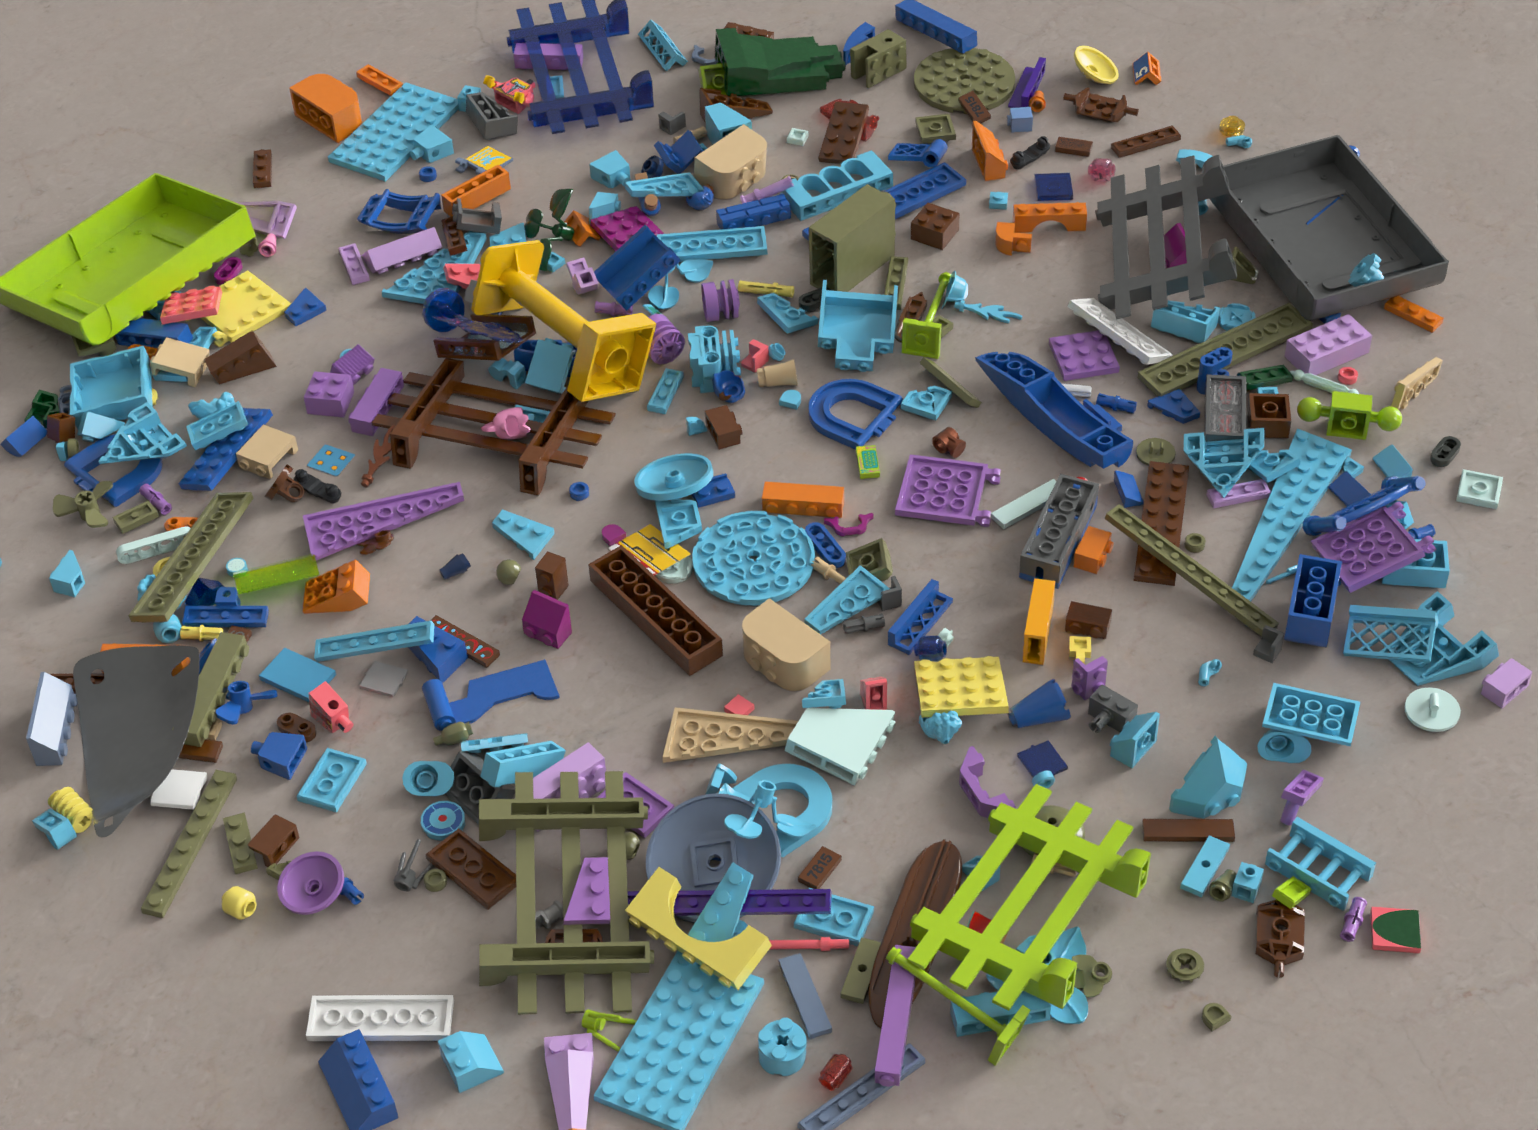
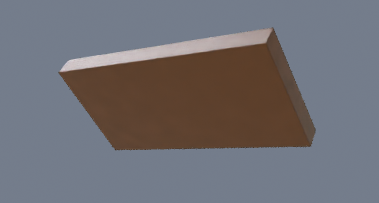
(473, 868)

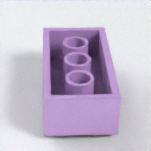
(1328, 345)
(590, 770)

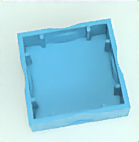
(111, 384)

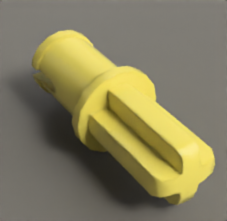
(201, 633)

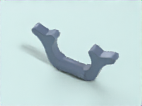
(696, 58)

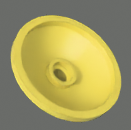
(1095, 65)

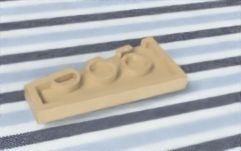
(1413, 383)

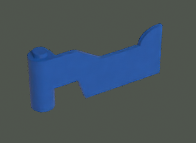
(487, 692)

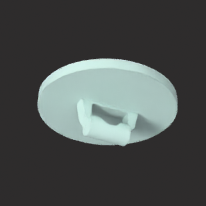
(1432, 709)

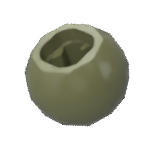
(508, 571)
(632, 845)

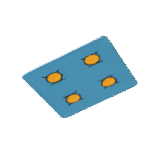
(331, 460)

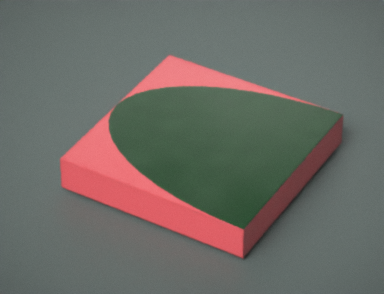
(1395, 929)

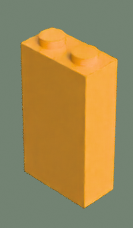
(1038, 621)

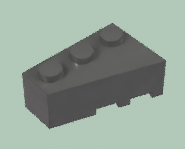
(490, 118)

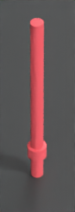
(824, 944)

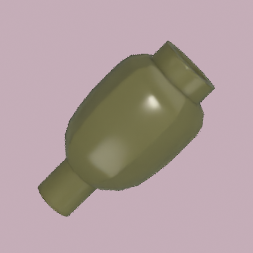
(454, 734)

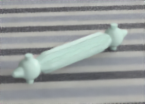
(1320, 382)

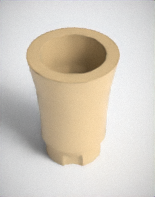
(778, 374)

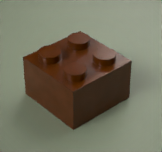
(935, 226)
(1270, 413)

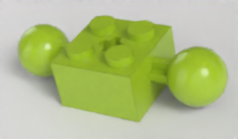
(1349, 414)

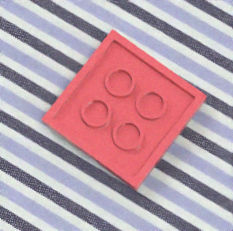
(191, 304)

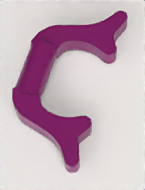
(841, 531)

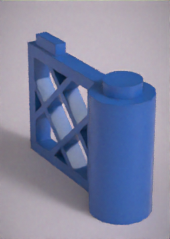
(927, 153)

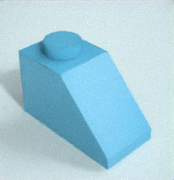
(603, 205)
(96, 427)

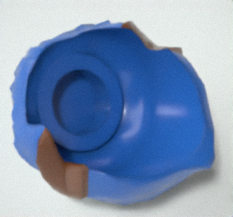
(702, 199)
(728, 386)

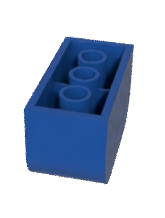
(1313, 600)

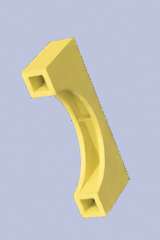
(729, 959)

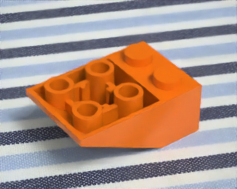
(337, 589)

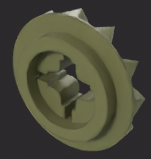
(1185, 956)

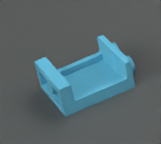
(550, 365)

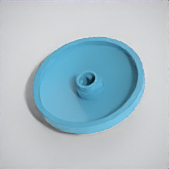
(673, 477)

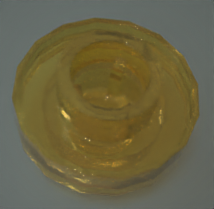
(1232, 126)

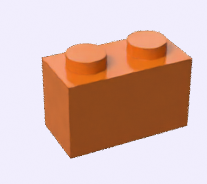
(1093, 550)

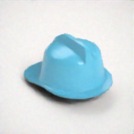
(956, 289)
(1284, 747)
(428, 778)

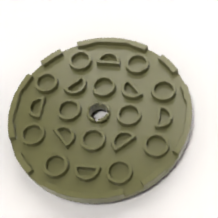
(944, 76)

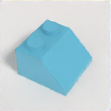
(1135, 739)
(469, 1059)

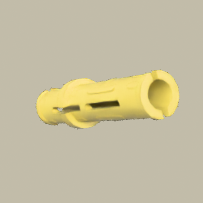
(764, 288)

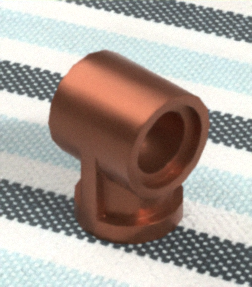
(949, 441)

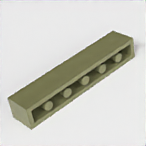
(213, 684)

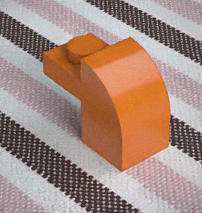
(1010, 241)

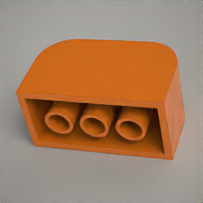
(327, 106)

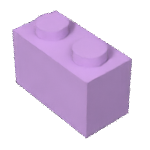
(1506, 682)

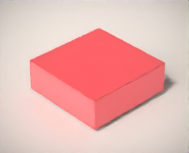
(739, 705)

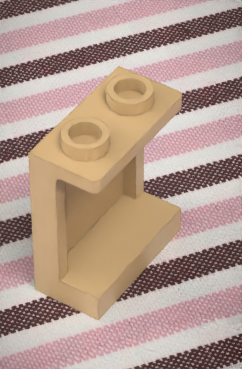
(180, 359)
(265, 450)

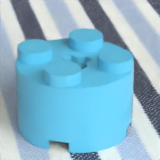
(782, 1047)

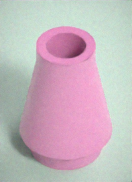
(268, 245)

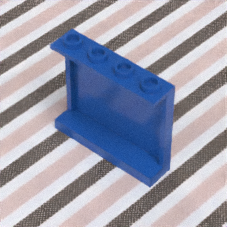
(636, 267)

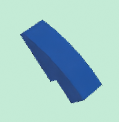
(858, 36)

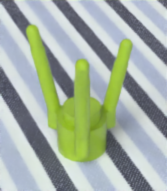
(596, 1021)

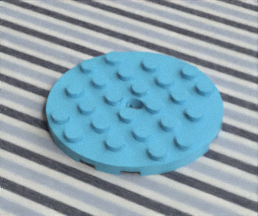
(729, 574)

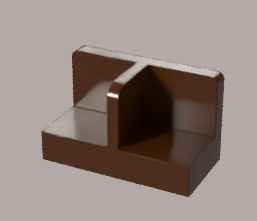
(274, 839)

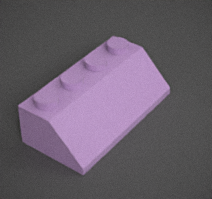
(402, 250)

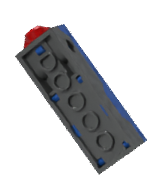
(1059, 529)

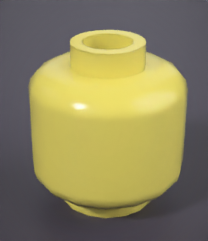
(238, 902)

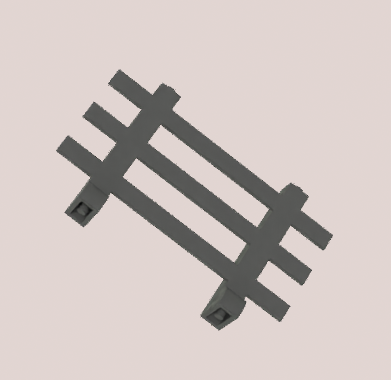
(1152, 202)

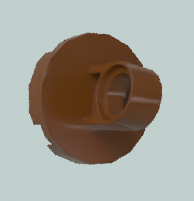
(283, 484)

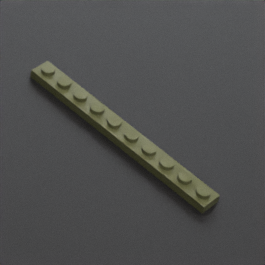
(1190, 570)

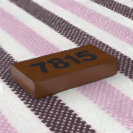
(974, 107)
(819, 868)

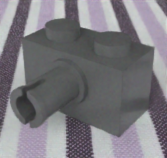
(1110, 709)

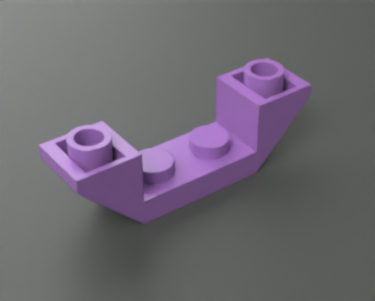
(970, 770)

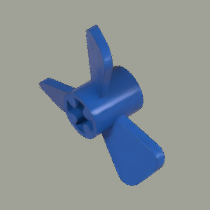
(240, 701)

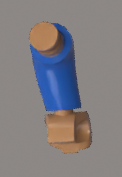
(650, 204)

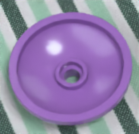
(305, 875)

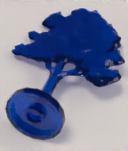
(445, 311)

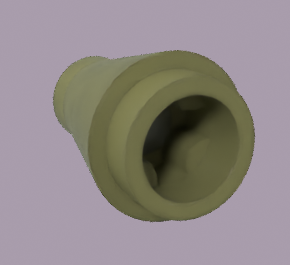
(1222, 887)

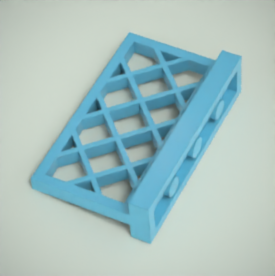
(1395, 617)

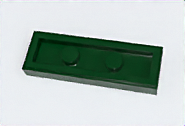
(1266, 376)

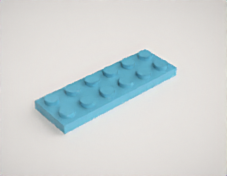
(717, 243)

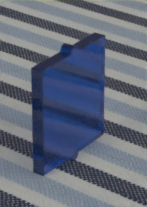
(1042, 758)

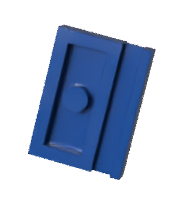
(715, 491)

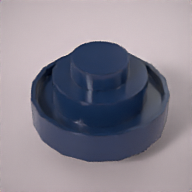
(653, 167)

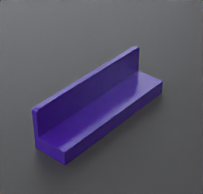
(1028, 84)

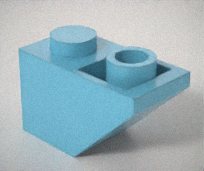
(67, 577)

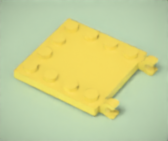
(244, 307)

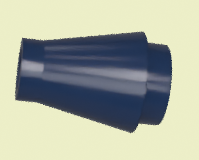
(457, 565)

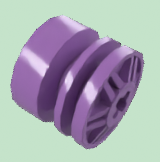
(720, 300)
(666, 342)

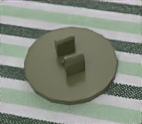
(1155, 450)

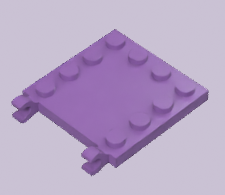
(945, 490)
(1372, 547)

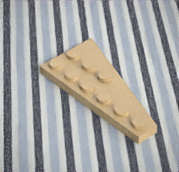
(717, 733)

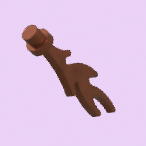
(378, 453)

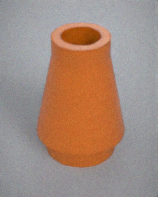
(1037, 101)

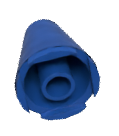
(1040, 707)

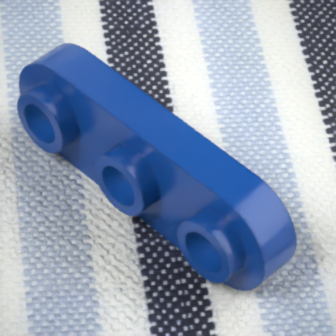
(825, 544)

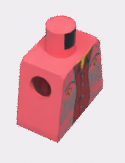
(329, 709)

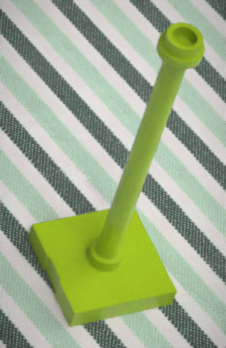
(924, 337)
(1005, 1033)

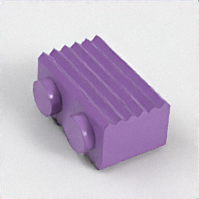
(354, 363)

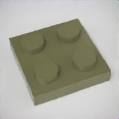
(935, 128)

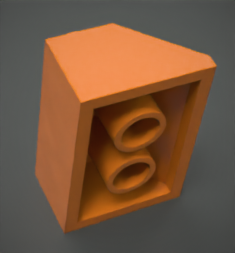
(987, 153)

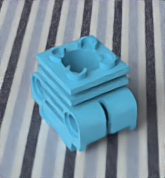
(710, 356)

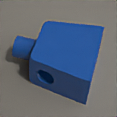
(280, 753)

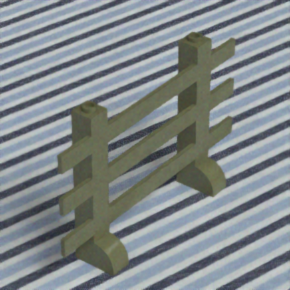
(573, 956)

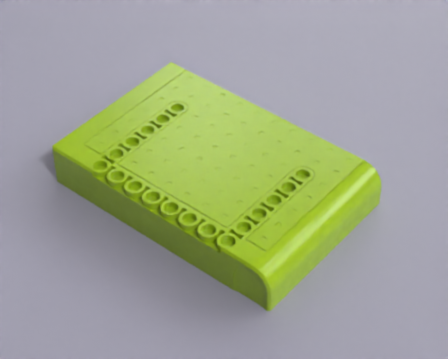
(126, 258)

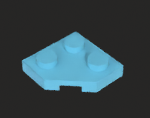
(928, 402)
(1272, 465)

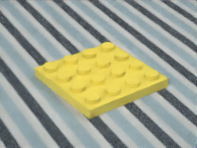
(961, 686)

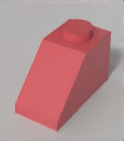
(874, 693)

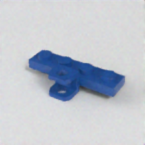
(226, 612)

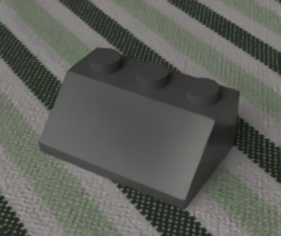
(470, 787)

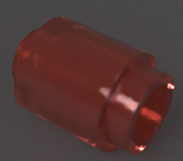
(835, 1071)

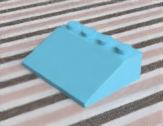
(1311, 714)

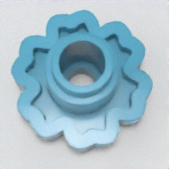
(1366, 271)

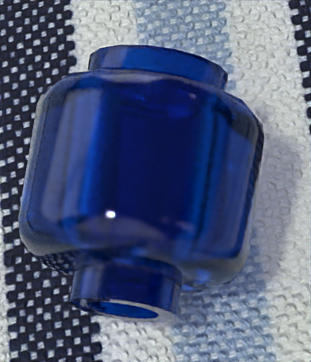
(931, 648)

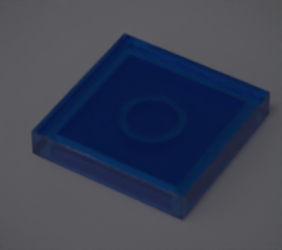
(1053, 186)

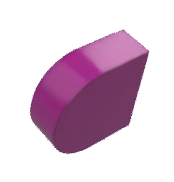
(612, 534)

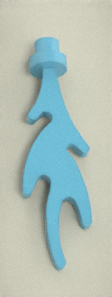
(993, 311)

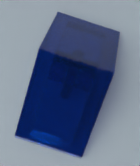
(204, 593)

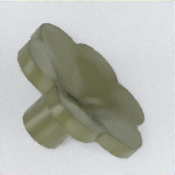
(249, 248)

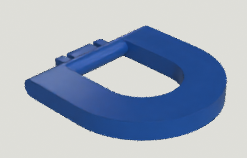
(856, 390)
(122, 489)

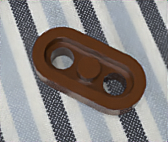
(293, 724)

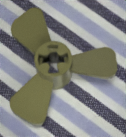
(85, 503)

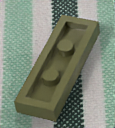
(238, 839)

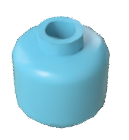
(168, 631)

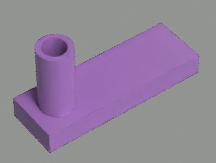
(1298, 793)

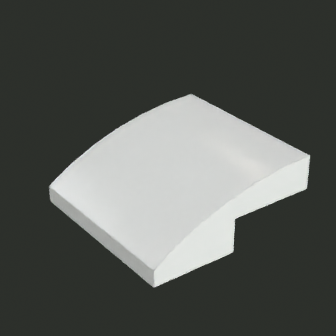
(180, 790)

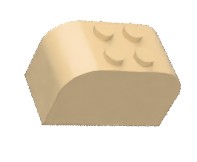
(732, 163)
(784, 647)

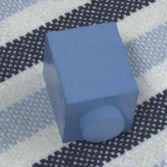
(1020, 119)

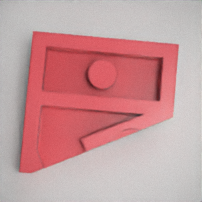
(461, 273)

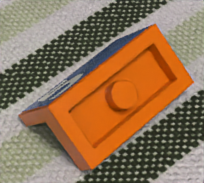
(1146, 67)

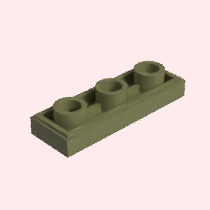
(859, 974)

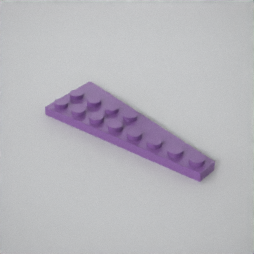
(352, 524)

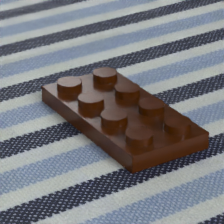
(843, 132)

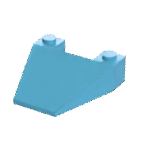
(1448, 654)

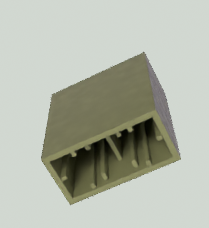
(852, 240)

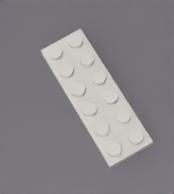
(1119, 330)
(381, 1017)

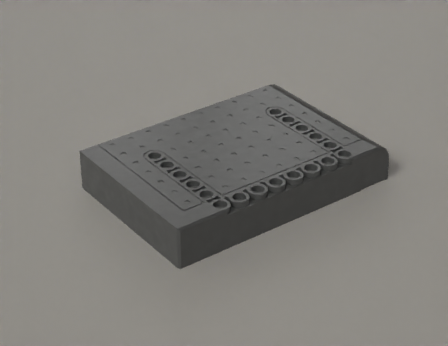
(1313, 262)

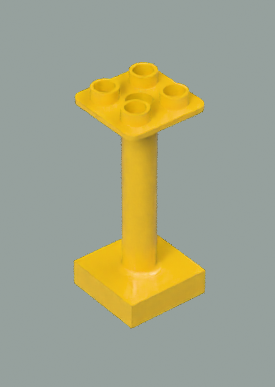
(609, 351)

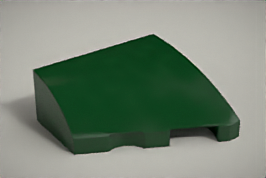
(42, 406)

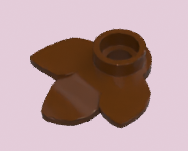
(380, 541)

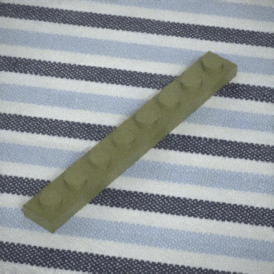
(189, 844)

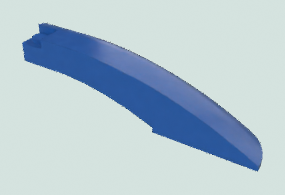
(1055, 410)

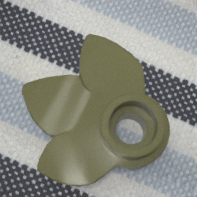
(1086, 975)

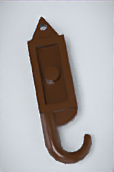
(913, 310)

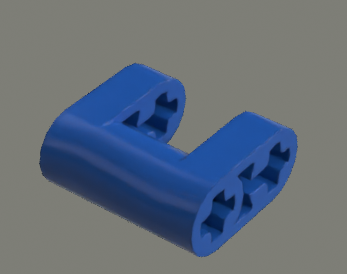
(1212, 365)

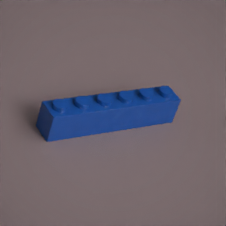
(936, 25)

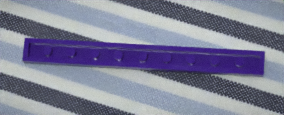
(757, 902)

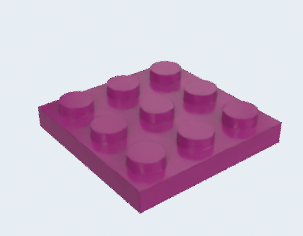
(622, 225)

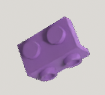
(1088, 677)

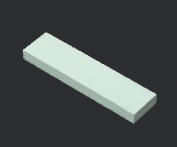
(1023, 505)

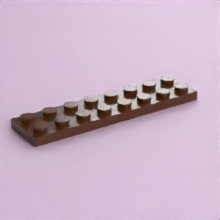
(1164, 513)

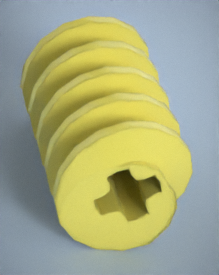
(72, 807)

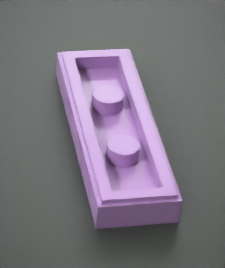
(353, 264)
(1240, 493)

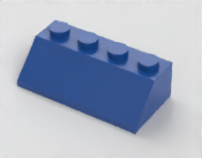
(357, 1083)

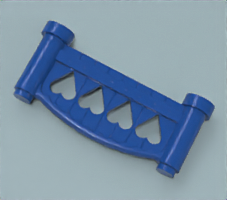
(1391, 490)

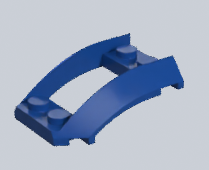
(421, 206)

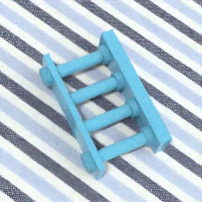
(1331, 848)

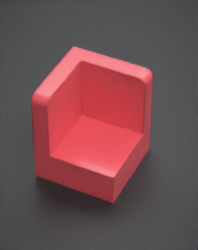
(757, 356)

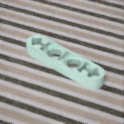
(155, 543)

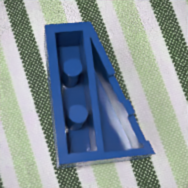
(442, 655)

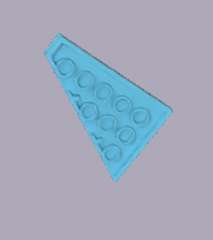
(421, 282)

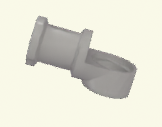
(549, 915)

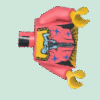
(512, 94)

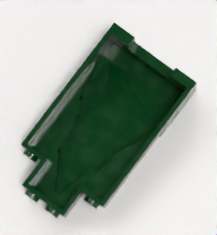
(774, 65)

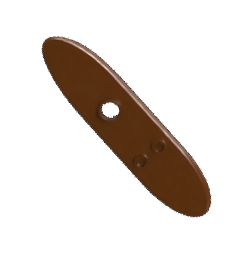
(928, 884)

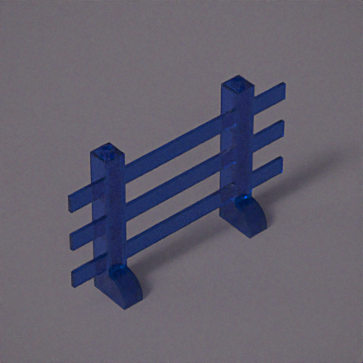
(566, 33)

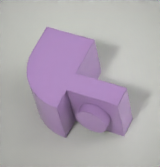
(582, 276)

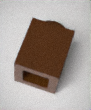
(60, 427)

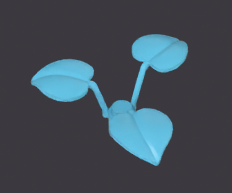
(695, 271)
(763, 797)
(1067, 946)

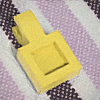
(1080, 647)

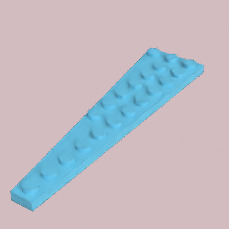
(1288, 505)

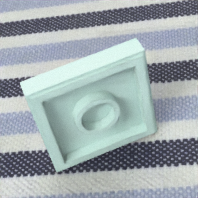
(1479, 489)

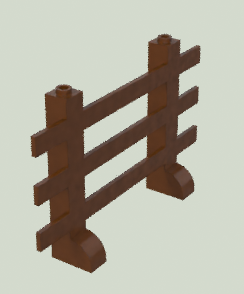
(534, 456)

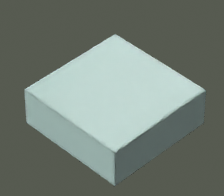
(797, 137)

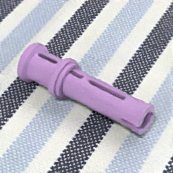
(768, 191)

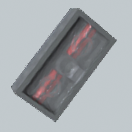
(1224, 407)

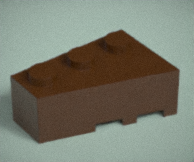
(240, 359)

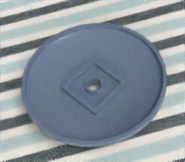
(697, 833)

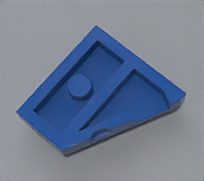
(304, 308)
(1176, 406)

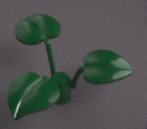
(561, 231)

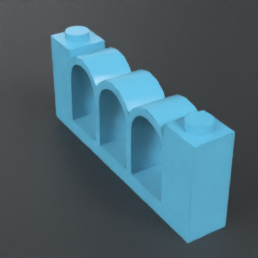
(866, 164)

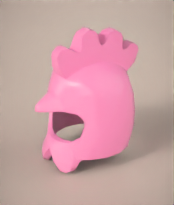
(508, 424)

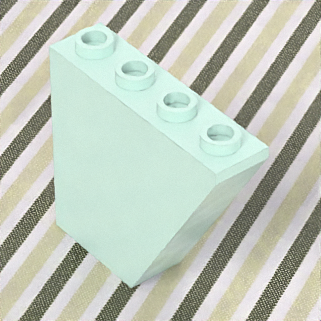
(840, 739)

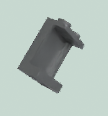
(477, 219)

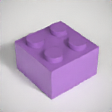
(329, 394)

